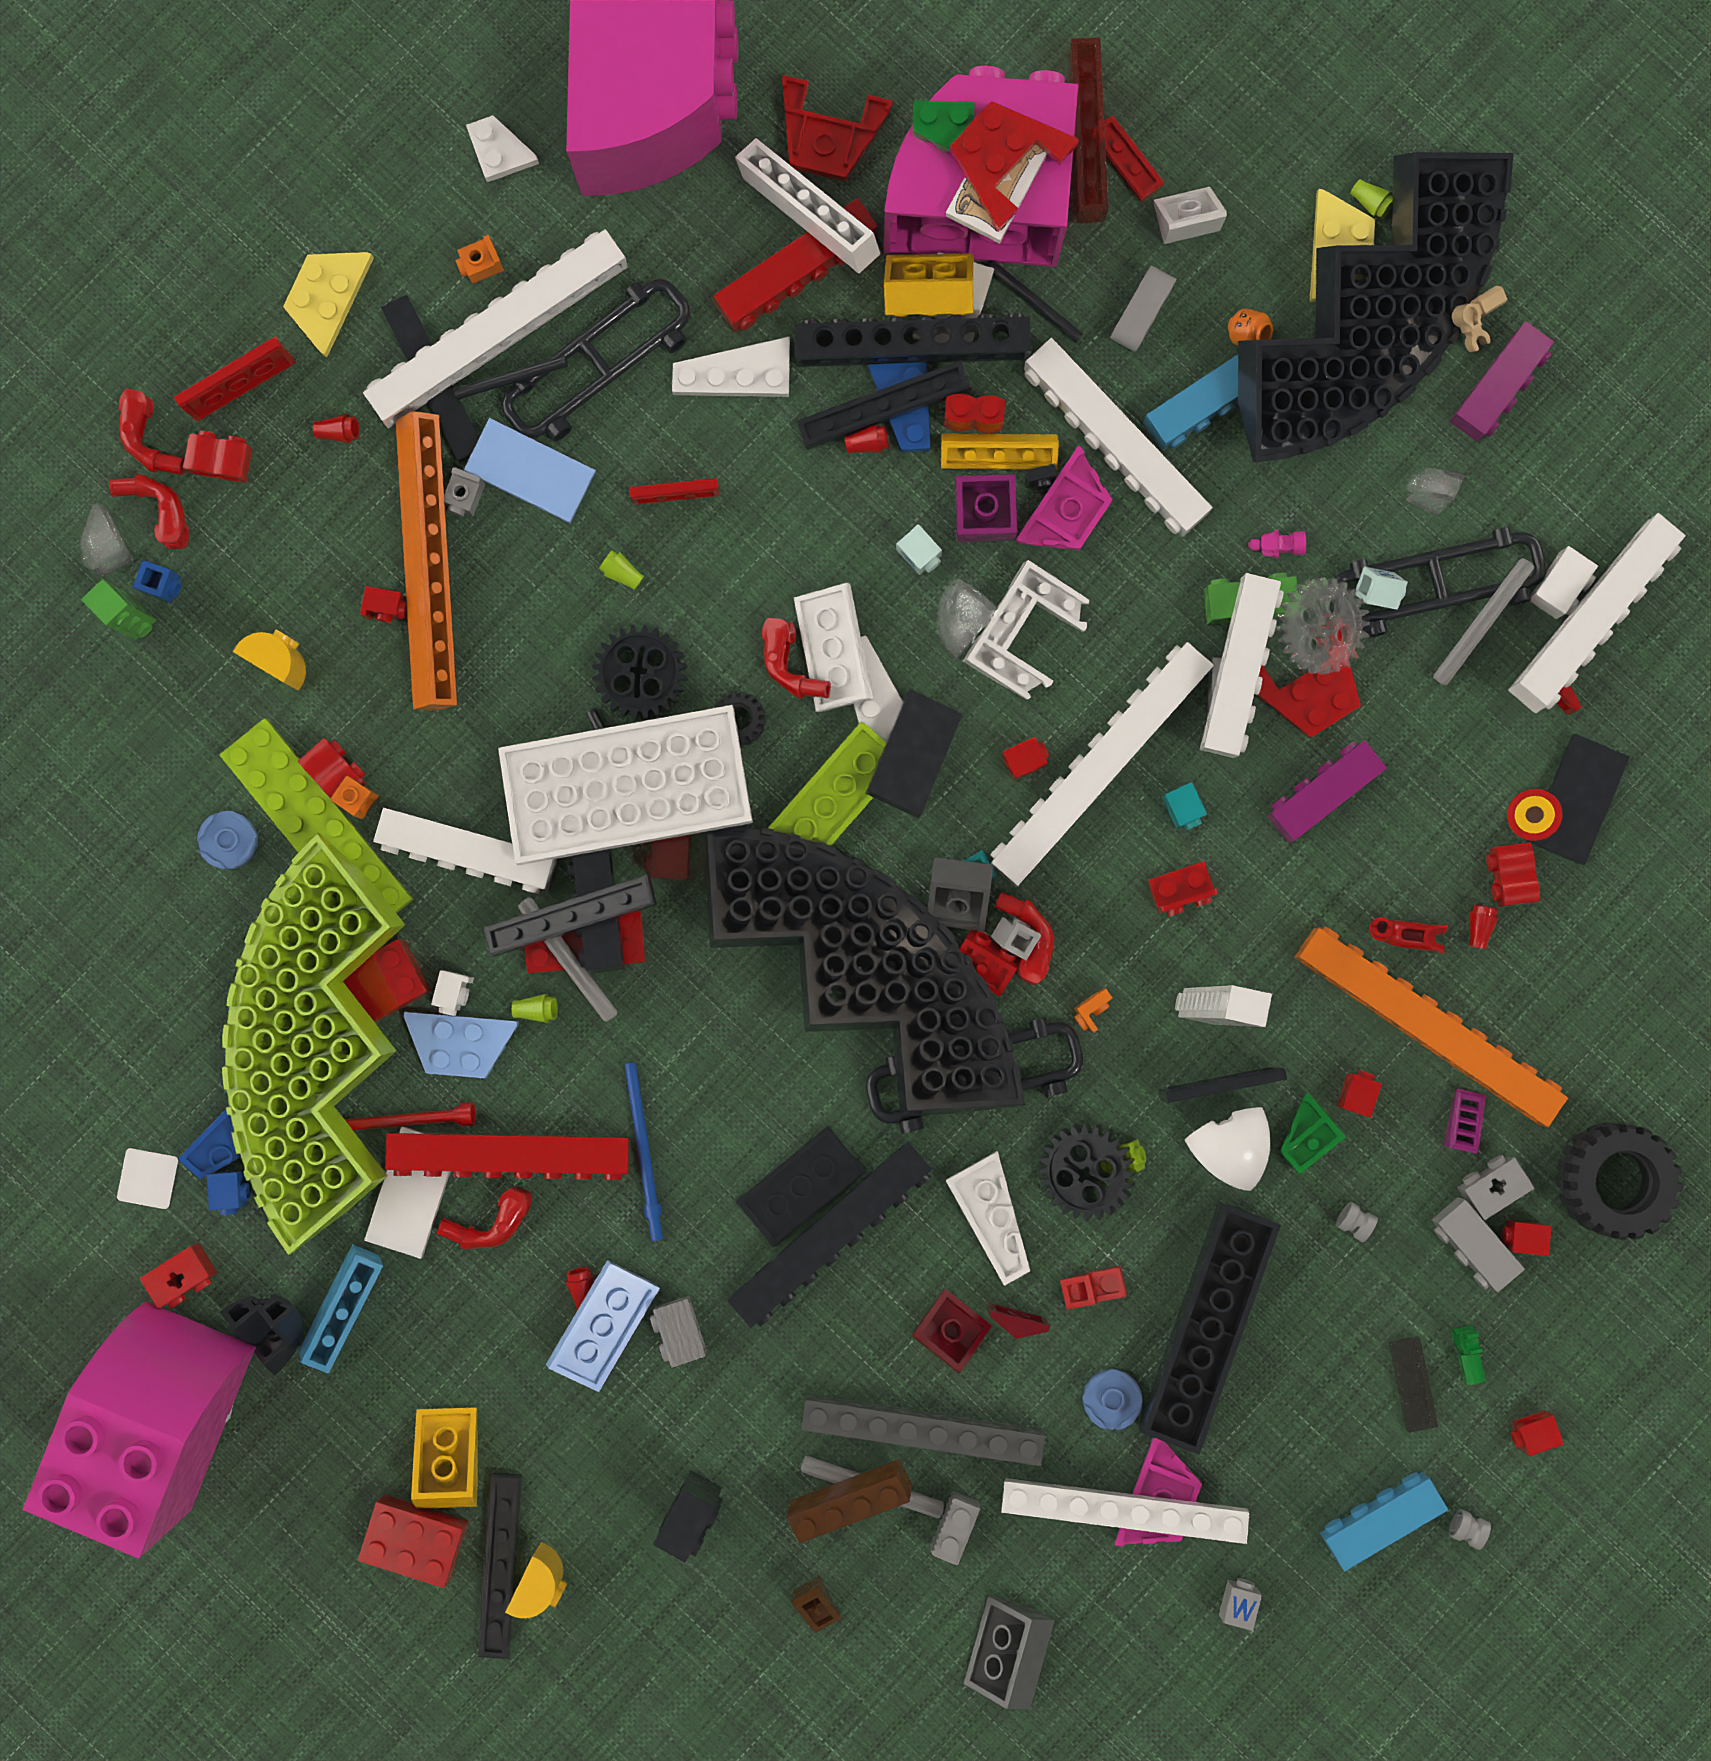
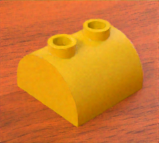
(275, 655)
(540, 1584)

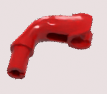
(134, 413)
(171, 516)
(778, 638)
(1407, 934)
(1037, 964)
(513, 1208)

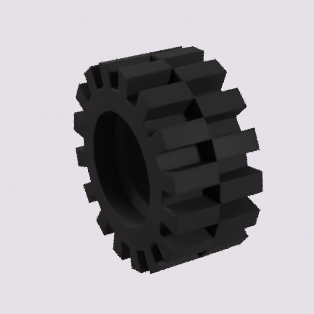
(756, 711)

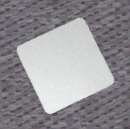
(147, 1178)

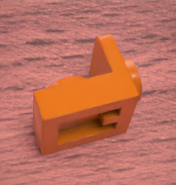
(354, 797)
(1094, 1004)

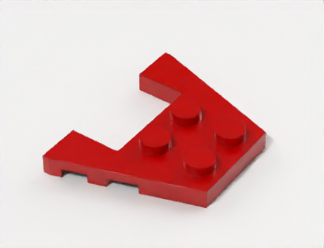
(827, 143)
(995, 146)
(1312, 699)

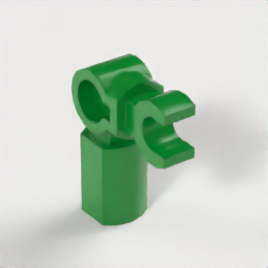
(1467, 1342)

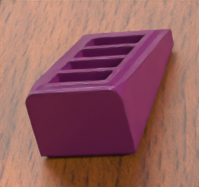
(1476, 1123)

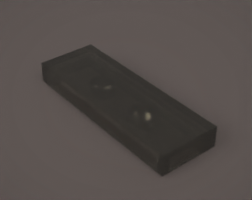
(1413, 1384)

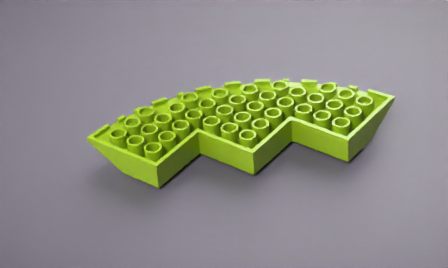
(305, 1042)

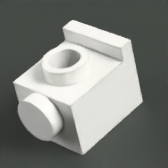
(451, 992)

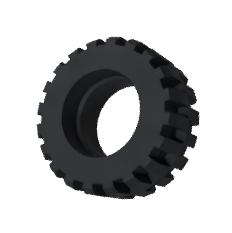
(1657, 1187)

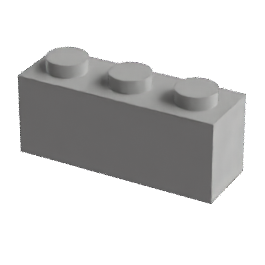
(1476, 1245)

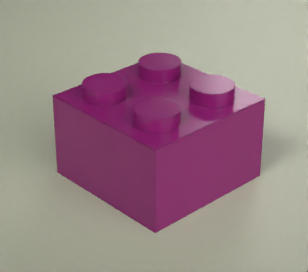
(985, 508)

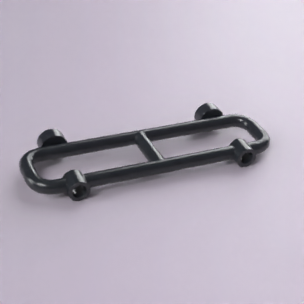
(670, 337)
(1501, 539)
(1052, 1082)

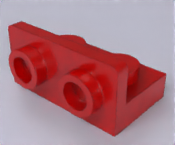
(1181, 888)
(990, 960)

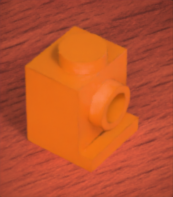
(486, 266)

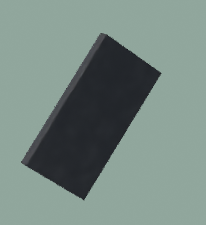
(913, 753)
(1585, 791)
(1222, 1084)
(800, 1186)

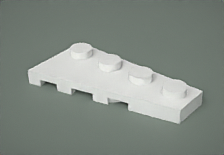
(743, 371)
(883, 709)
(989, 1210)

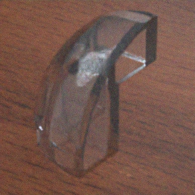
(962, 616)

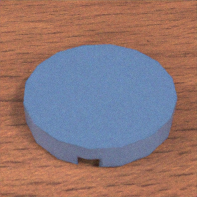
(227, 840)
(1112, 1399)

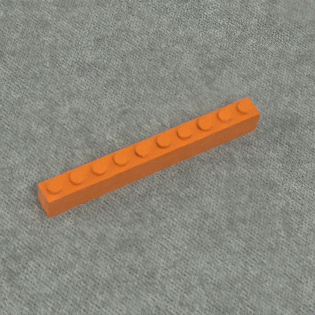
(426, 561)
(1431, 1027)

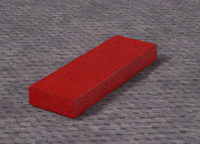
(1130, 161)
(674, 491)

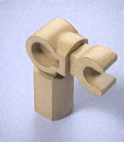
(1469, 316)

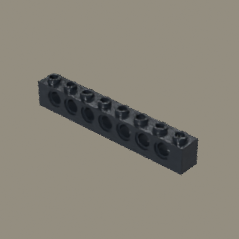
(927, 350)

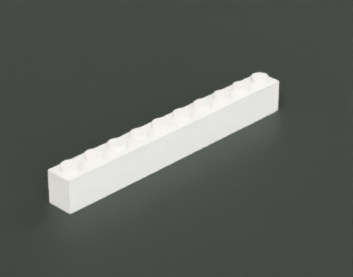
(496, 327)
(1099, 767)
(1224, 1005)

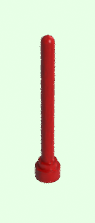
(462, 1114)

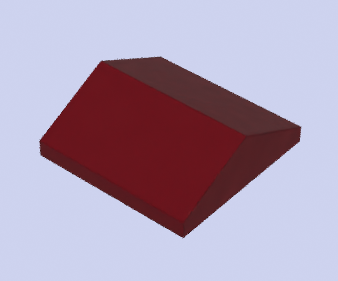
(1017, 1322)
(951, 1331)

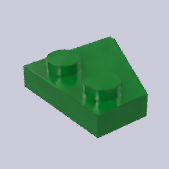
(941, 121)
(1309, 1136)

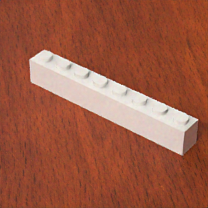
(1116, 438)
(1597, 613)
(1125, 1510)

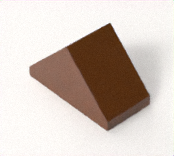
(815, 1604)

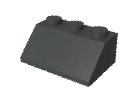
(1009, 1653)

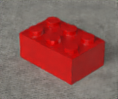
(413, 1541)

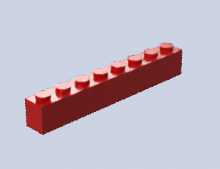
(507, 1154)

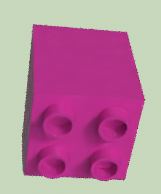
(647, 88)
(929, 178)
(139, 1430)

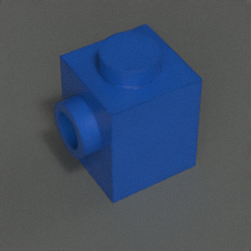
(157, 582)
(227, 1191)

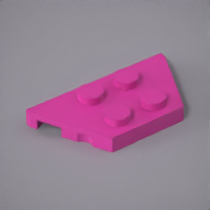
(1068, 508)
(1162, 1477)

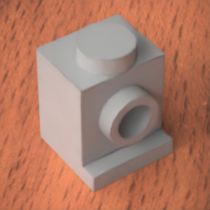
(468, 503)
(1016, 937)

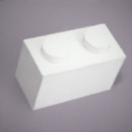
(1563, 583)

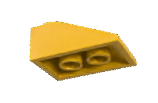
(445, 1458)

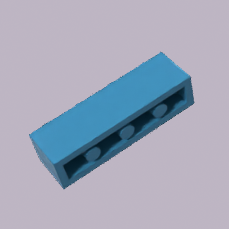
(1195, 406)
(340, 1308)
(1383, 1520)

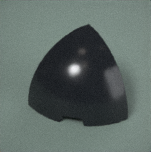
(269, 1325)

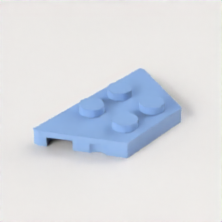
(458, 1043)

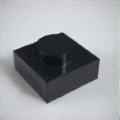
(1040, 477)

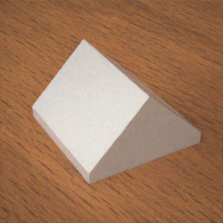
(1189, 214)

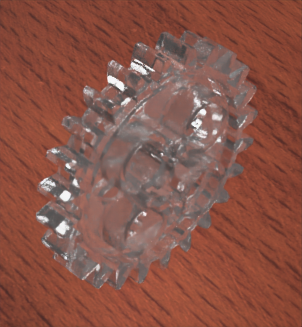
(1345, 617)

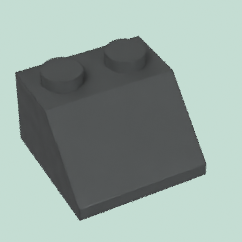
(960, 893)

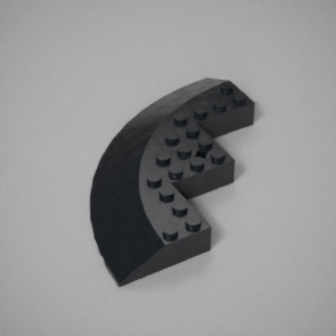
(1379, 309)
(875, 954)

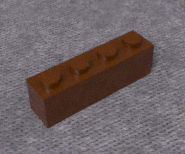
(849, 1501)

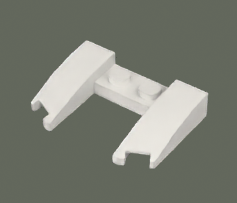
(1028, 588)

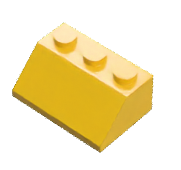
(929, 284)

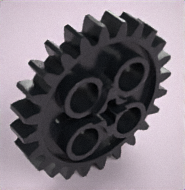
(613, 670)
(1075, 1194)

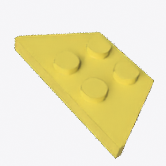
(1338, 225)
(325, 294)

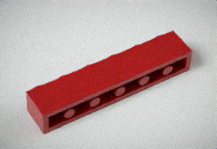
(782, 276)

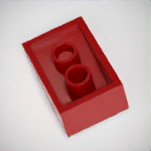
(388, 981)

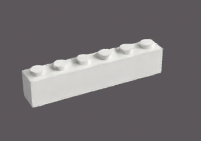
(808, 205)
(1240, 666)
(460, 848)

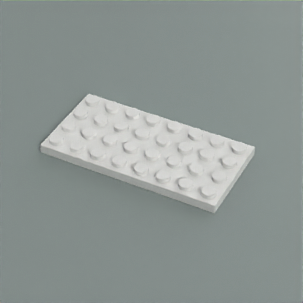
(625, 785)

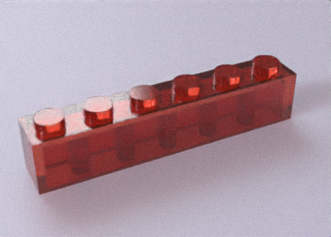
(1090, 154)

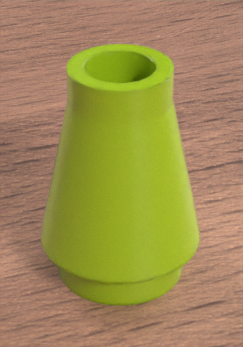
(1373, 198)
(621, 570)
(537, 1008)

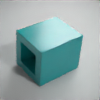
(1184, 806)

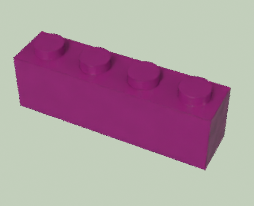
(1501, 382)
(1326, 791)

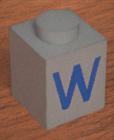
(1240, 1604)

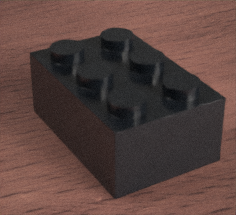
(689, 1517)

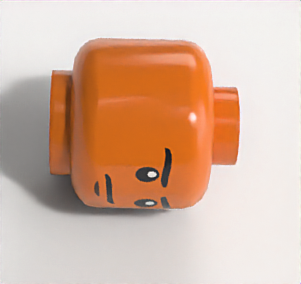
(1249, 325)

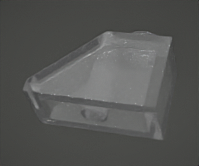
(1433, 489)
(103, 543)

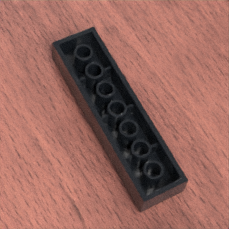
(1209, 1327)

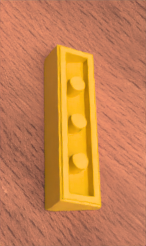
(998, 451)

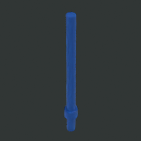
(652, 1209)

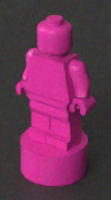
(1273, 544)

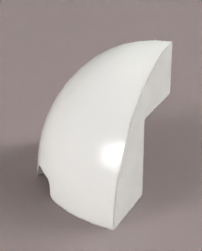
(1234, 1148)

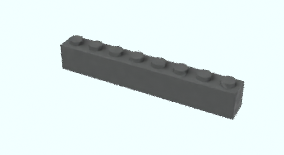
(923, 1429)

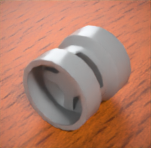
(1356, 1222)
(1467, 1528)

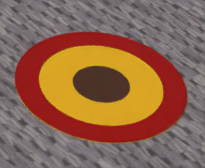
(1534, 814)

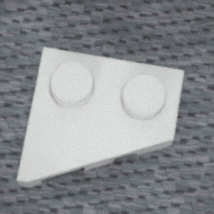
(499, 149)

